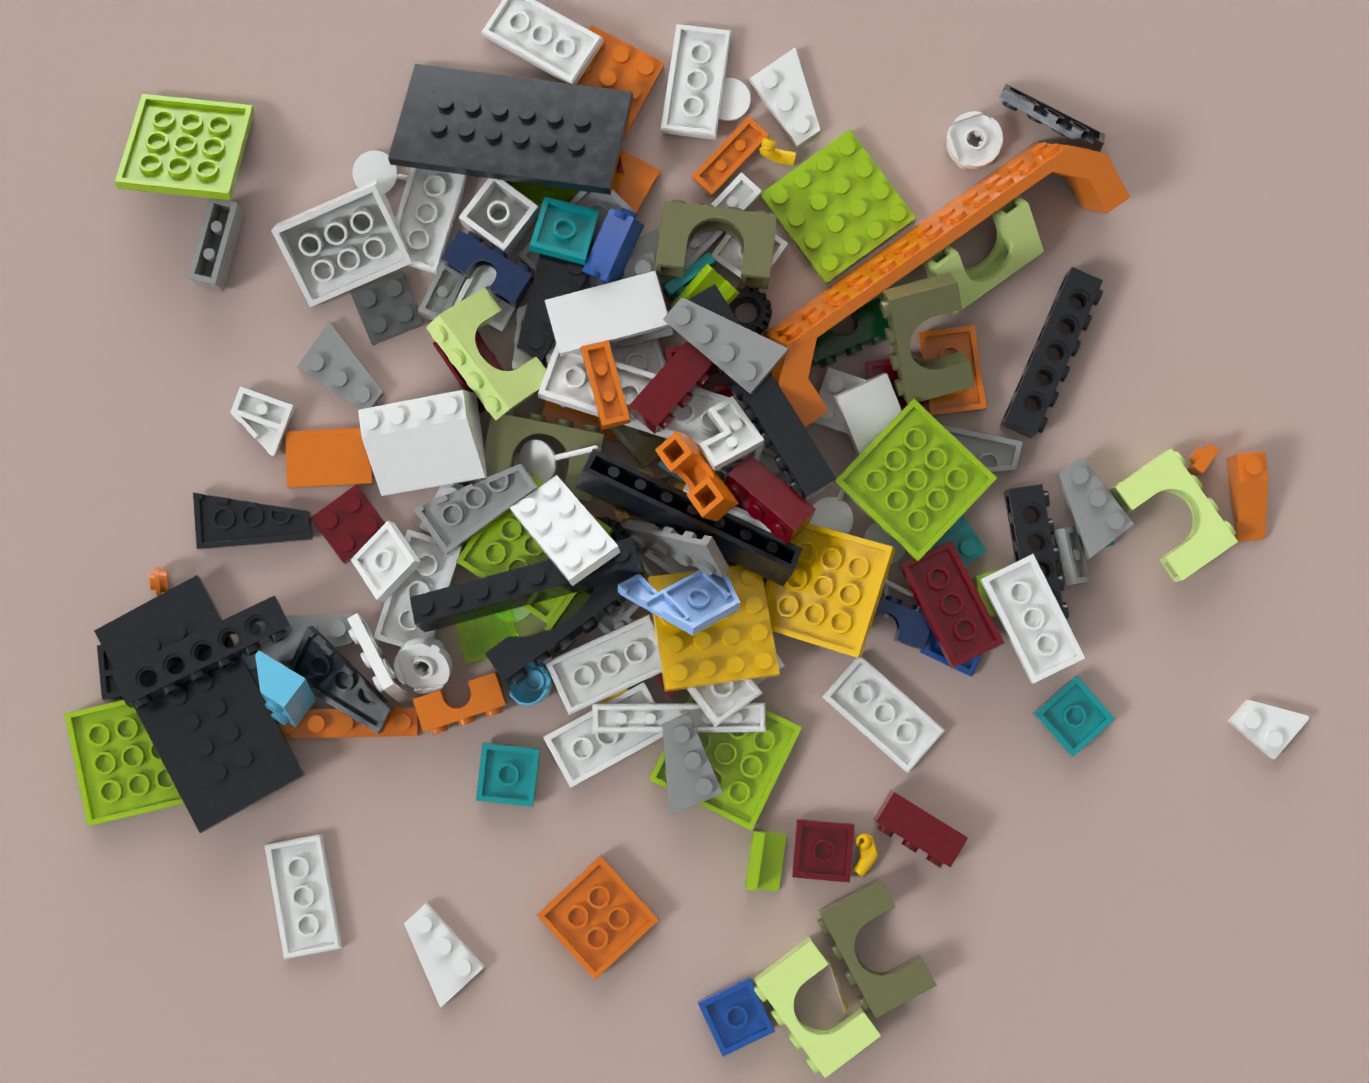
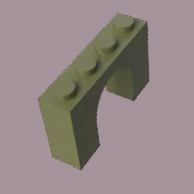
(685, 221)
(905, 310)
(511, 430)
(879, 990)

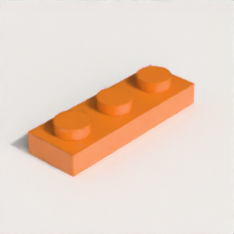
(730, 156)
(605, 384)

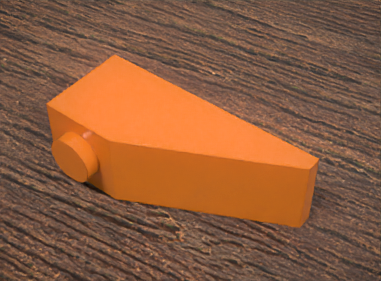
(1248, 494)

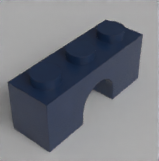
(468, 253)
(911, 623)

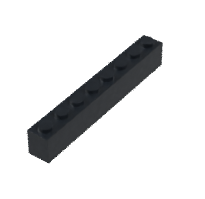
(776, 419)
(670, 507)
(516, 589)

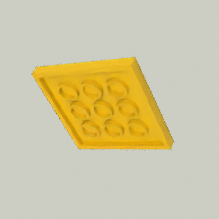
(831, 591)
(725, 652)

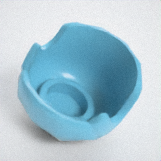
(533, 688)

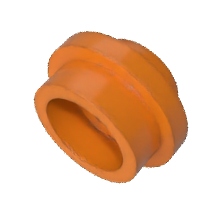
(159, 581)

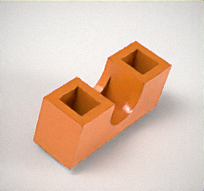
(707, 489)
(436, 711)

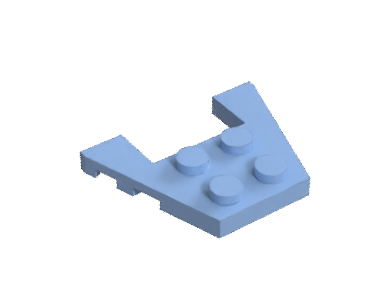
(689, 603)

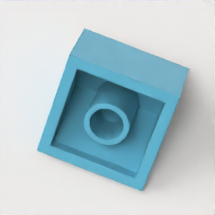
(283, 690)

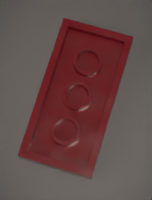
(951, 604)

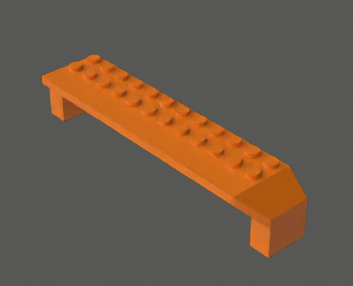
(1088, 175)

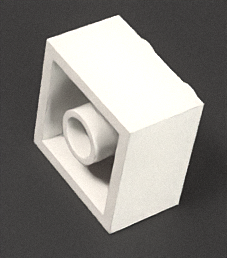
(499, 215)

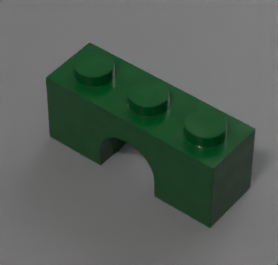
(868, 328)

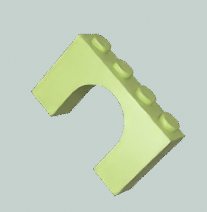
(1014, 248)
(455, 334)
(1209, 532)
(828, 1047)

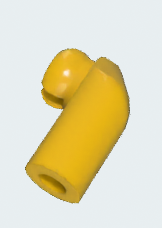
(776, 155)
(868, 854)

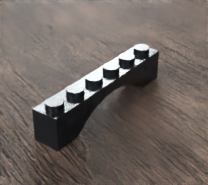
(519, 655)

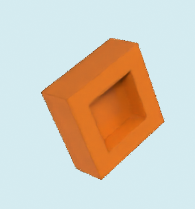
(1201, 459)

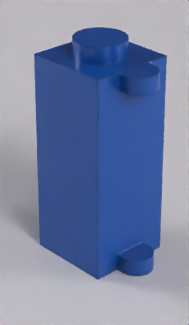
(613, 245)

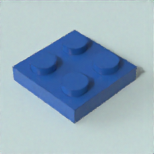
(736, 1016)

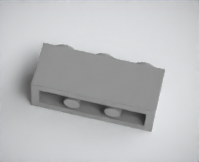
(216, 244)

